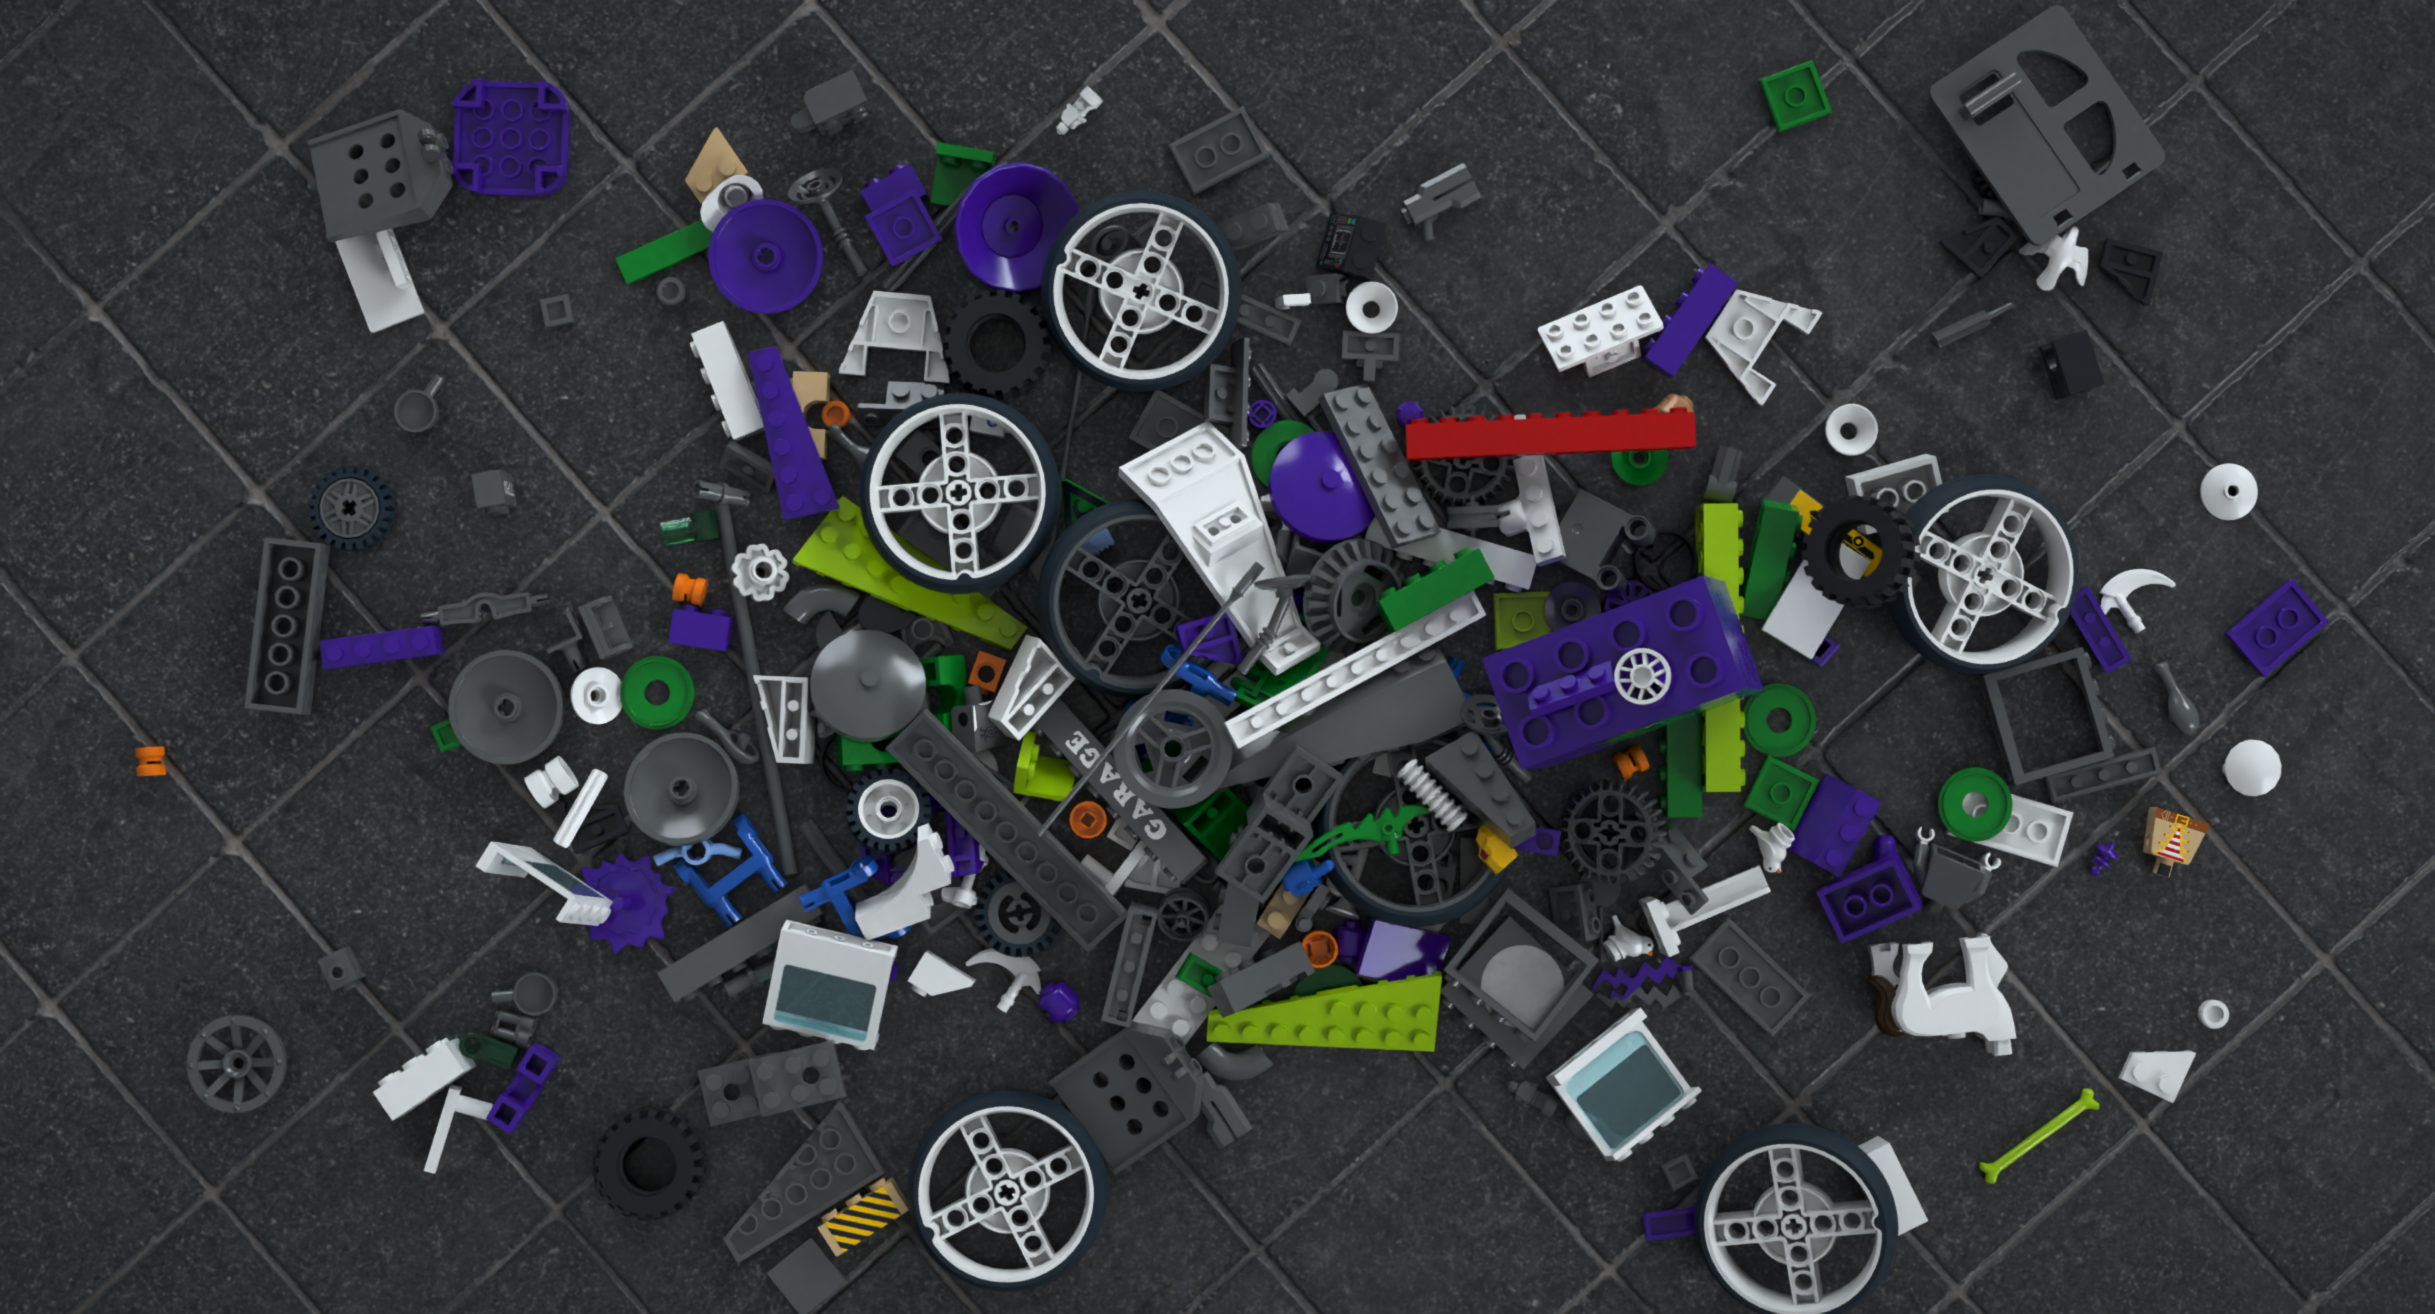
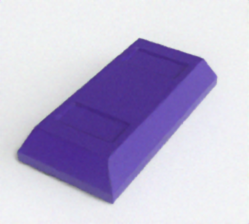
(1669, 1224)

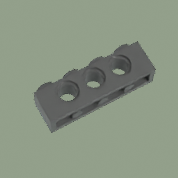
(919, 446)

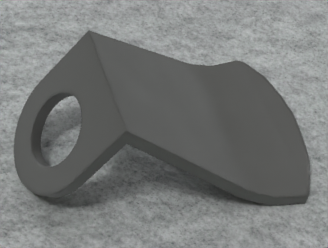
(1012, 532)

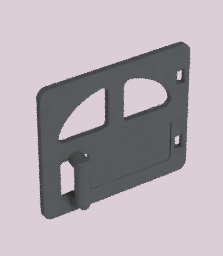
(2025, 147)

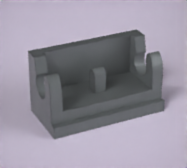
(606, 627)

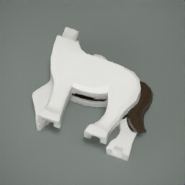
(1947, 1009)

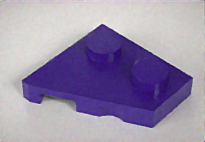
(1218, 645)

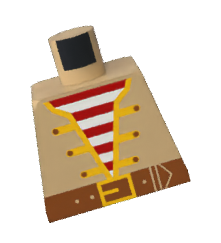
(2171, 839)

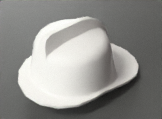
(727, 196)

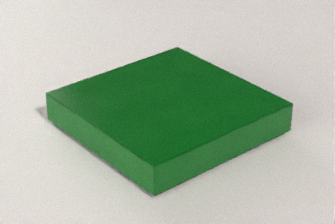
(1795, 96)
(1780, 792)

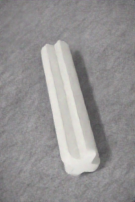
(580, 808)

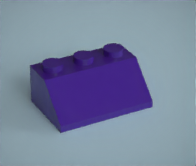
(1833, 825)

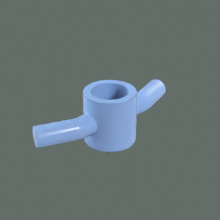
(711, 849)

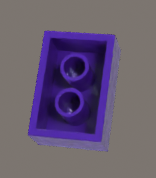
(1869, 897)

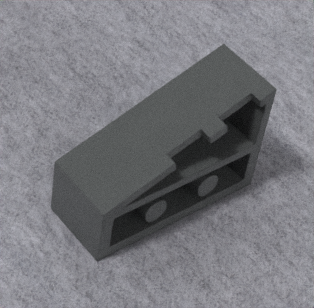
(1259, 978)

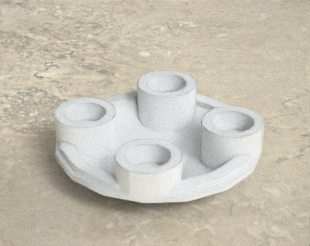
(2252, 767)

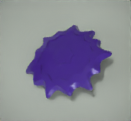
(636, 899)

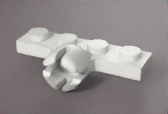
(1533, 511)

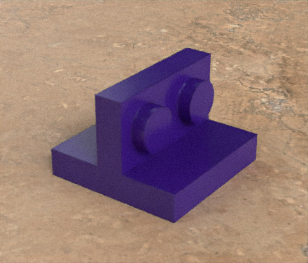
(903, 228)

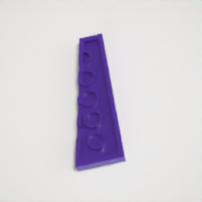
(795, 460)

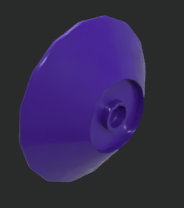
(1006, 194)

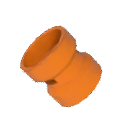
(689, 589)
(150, 754)
(1624, 764)

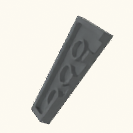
(936, 544)

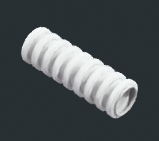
(1432, 795)

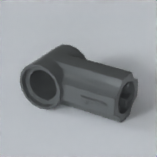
(1721, 483)

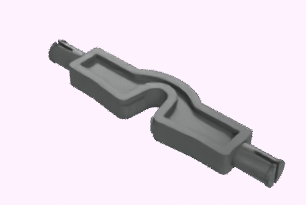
(500, 607)

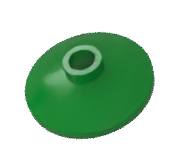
(1642, 473)

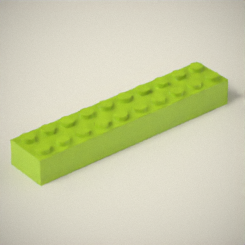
(1718, 558)

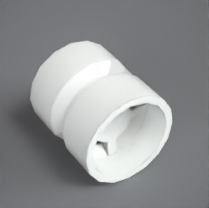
(548, 784)

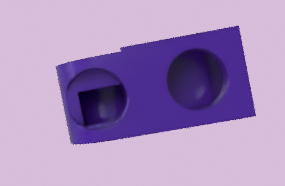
(1544, 842)

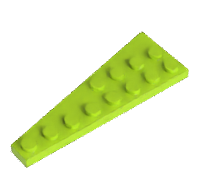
(845, 553)
(1366, 1017)

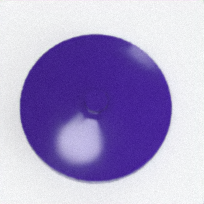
(765, 256)
(1318, 490)

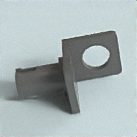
(568, 646)

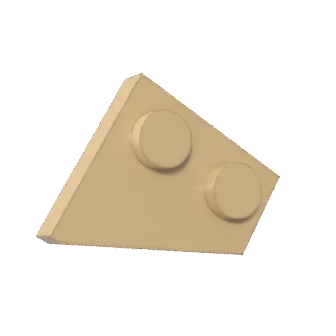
(713, 166)

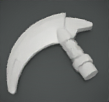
(2121, 585)
(1023, 969)

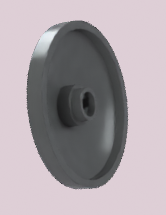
(867, 685)
(506, 707)
(681, 789)

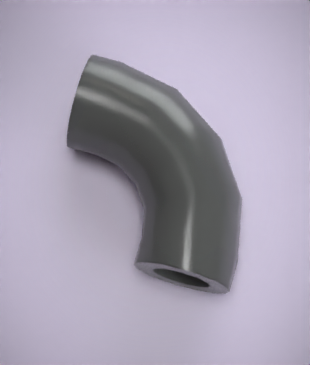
(822, 597)
(1233, 1065)

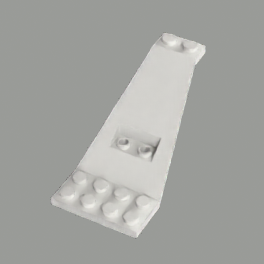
(1201, 490)

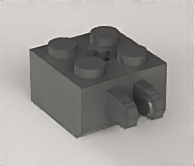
(833, 105)

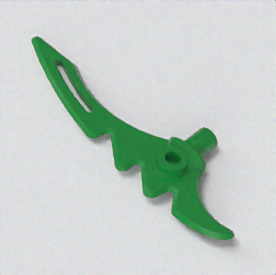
(1385, 829)

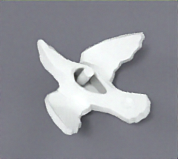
(2062, 254)

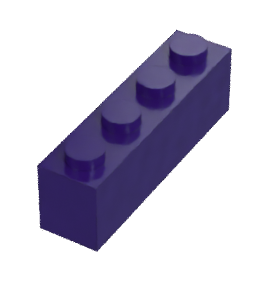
(1689, 321)
(381, 647)

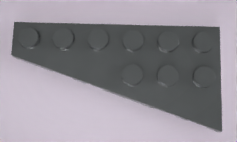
(818, 1175)

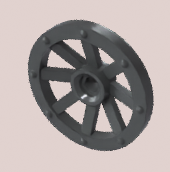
(230, 1065)

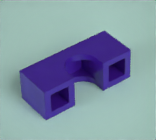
(524, 1089)

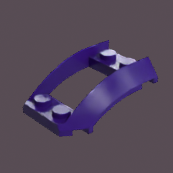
(961, 848)

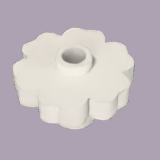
(746, 578)

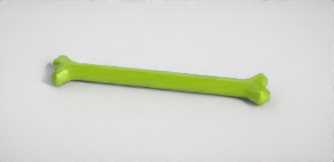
(1993, 1169)

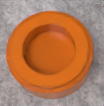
(836, 413)

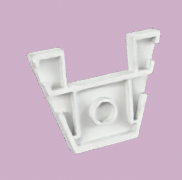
(901, 324)
(1745, 330)

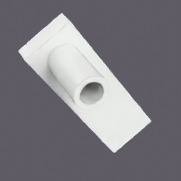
(1112, 881)
(453, 1103)

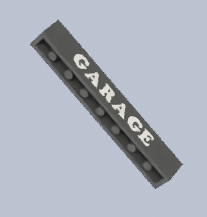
(1144, 820)

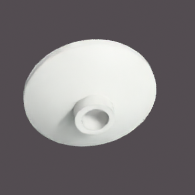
(2215, 491)
(607, 700)

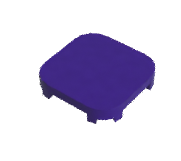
(511, 138)

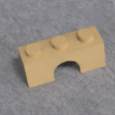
(813, 389)

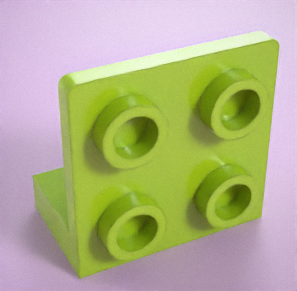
(1040, 774)

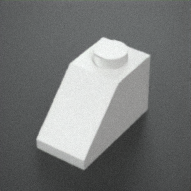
(938, 976)

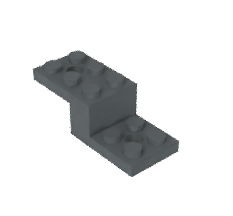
(1279, 824)
(772, 1083)

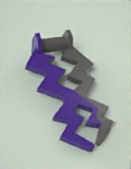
(1633, 984)

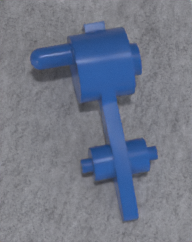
(1305, 876)

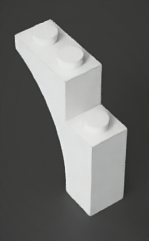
(910, 896)

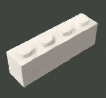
(729, 381)

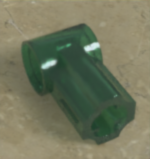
(698, 527)
(491, 1050)

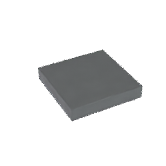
(807, 1276)

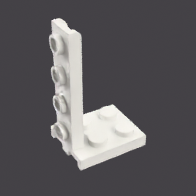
(1722, 896)

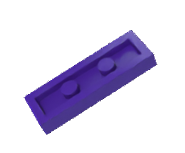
(2098, 631)
(1571, 689)

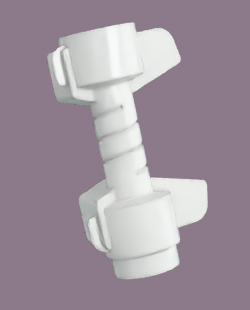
(964, 895)

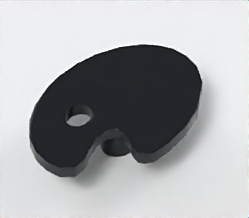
(883, 616)

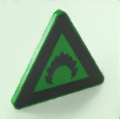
(1077, 501)

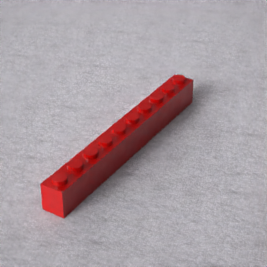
(1550, 435)

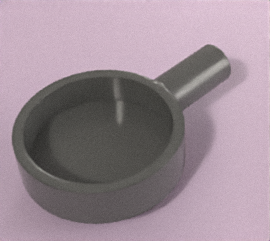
(417, 409)
(532, 994)

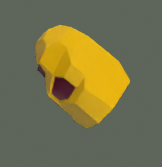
(1493, 850)

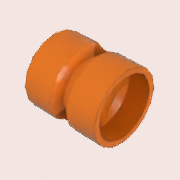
(1088, 819)
(1320, 947)

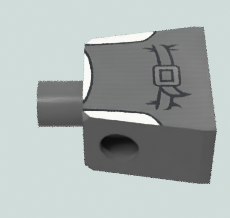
(972, 725)

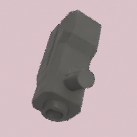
(1435, 198)
(1229, 1109)

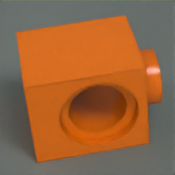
(998, 665)

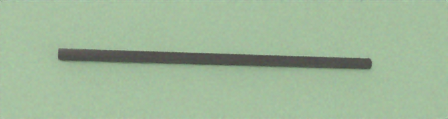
(752, 668)

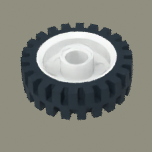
(884, 789)

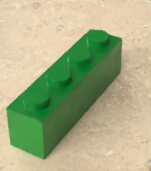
(1769, 558)
(1433, 590)
(1681, 768)

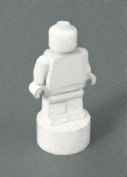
(1075, 114)

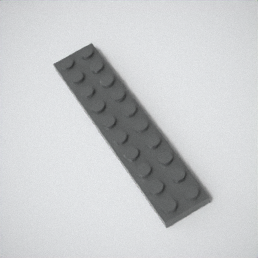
(1007, 830)

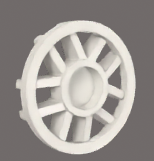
(1642, 676)

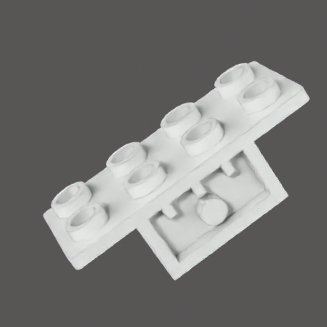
(380, 279)
(1602, 333)

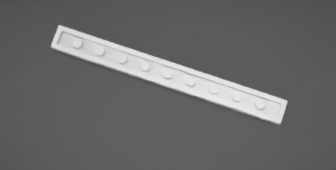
(1353, 670)

